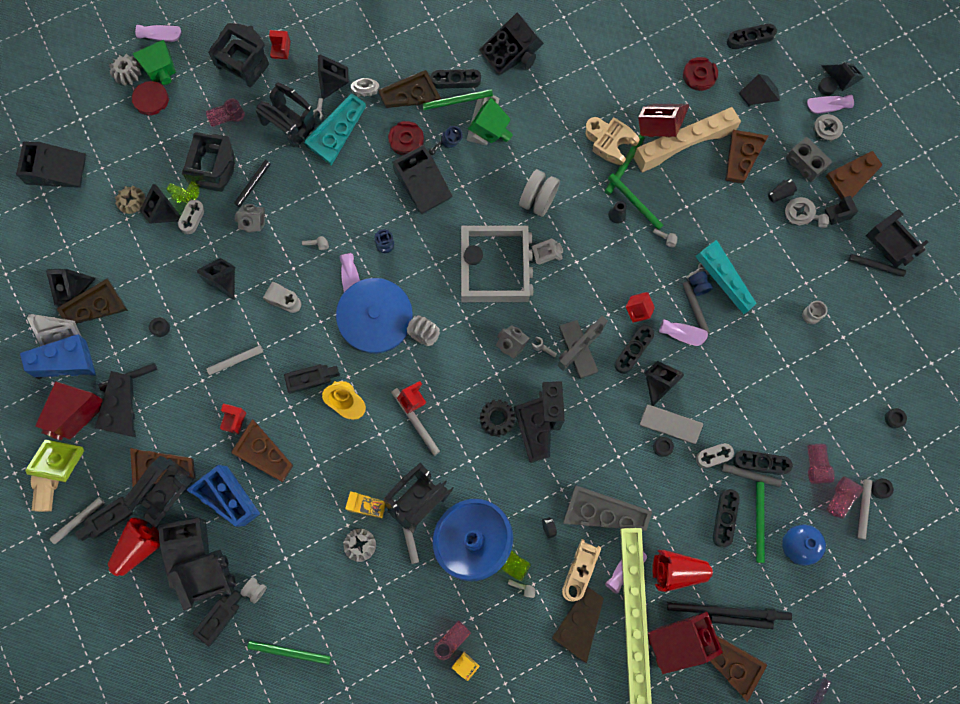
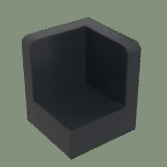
(843, 211)

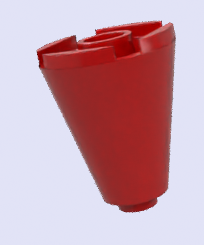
(133, 546)
(679, 571)

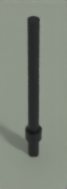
(767, 614)

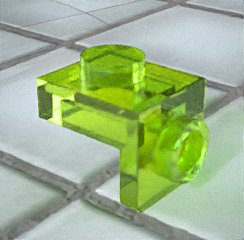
(180, 194)
(516, 566)

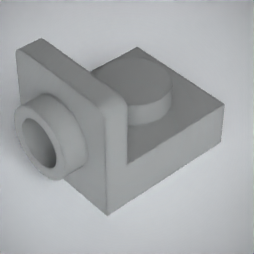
(547, 251)

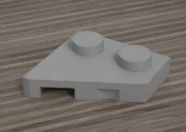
(51, 329)

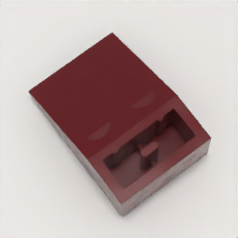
(662, 119)

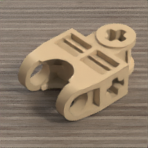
(608, 138)
(582, 561)

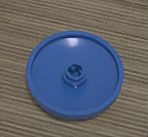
(374, 315)
(473, 540)

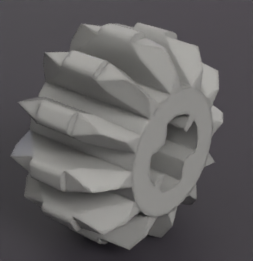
(125, 69)
(423, 330)

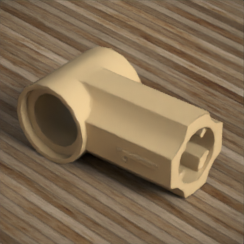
(43, 493)

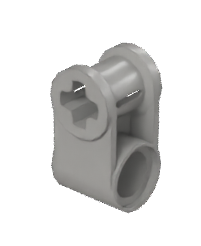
(280, 297)

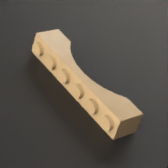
(661, 149)

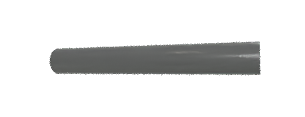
(695, 306)
(751, 475)

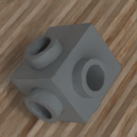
(250, 218)
(512, 341)

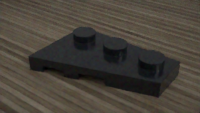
(117, 407)
(534, 430)

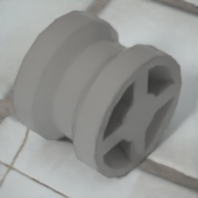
(253, 590)

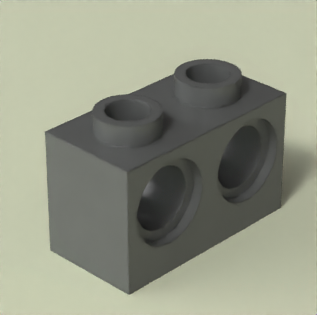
(811, 157)

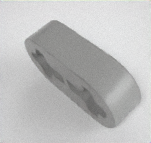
(187, 215)
(716, 459)

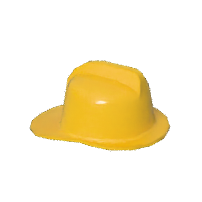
(344, 400)

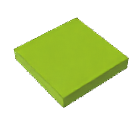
(55, 460)

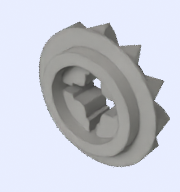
(364, 87)
(826, 121)
(799, 203)
(368, 549)

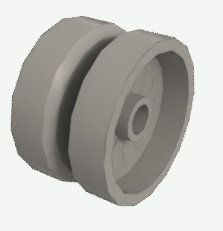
(539, 193)

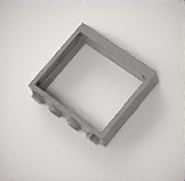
(497, 296)

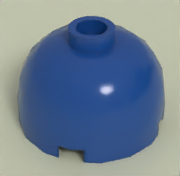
(804, 544)

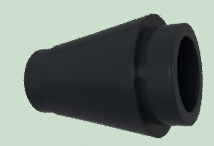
(782, 191)
(618, 212)

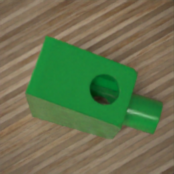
(156, 62)
(491, 123)

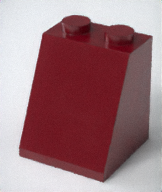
(67, 411)
(685, 643)

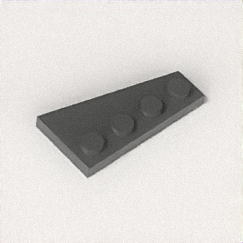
(599, 510)

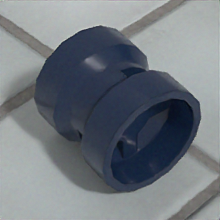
(452, 133)
(385, 245)
(700, 283)

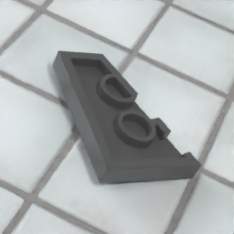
(581, 344)

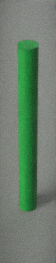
(458, 99)
(622, 168)
(635, 201)
(760, 523)
(287, 652)

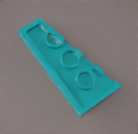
(334, 131)
(724, 273)

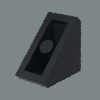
(845, 74)
(331, 76)
(760, 91)
(158, 208)
(220, 276)
(67, 284)
(661, 380)

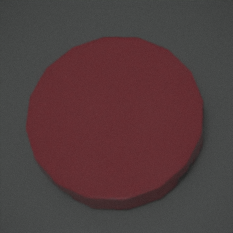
(700, 73)
(150, 98)
(405, 137)

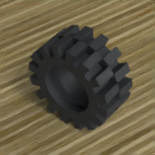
(500, 406)

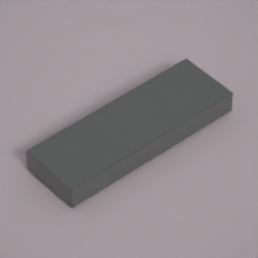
(584, 362)

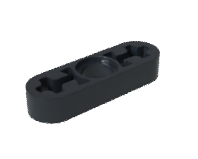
(757, 31)
(442, 84)
(637, 336)
(777, 470)
(718, 522)

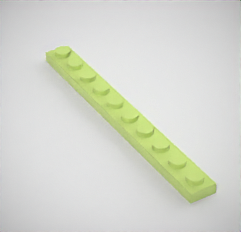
(635, 616)

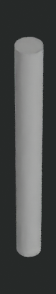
(418, 426)

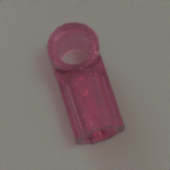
(225, 113)
(819, 468)
(846, 493)
(453, 639)

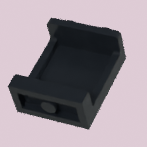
(895, 240)
(553, 403)
(202, 578)

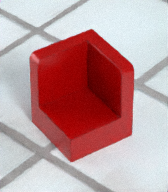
(280, 44)
(640, 307)
(411, 398)
(232, 418)

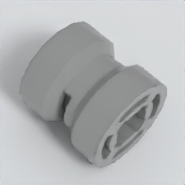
(818, 309)

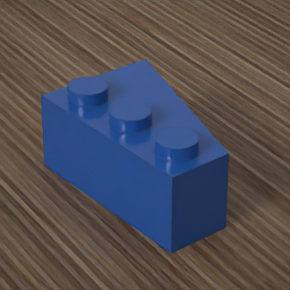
(58, 358)
(225, 496)

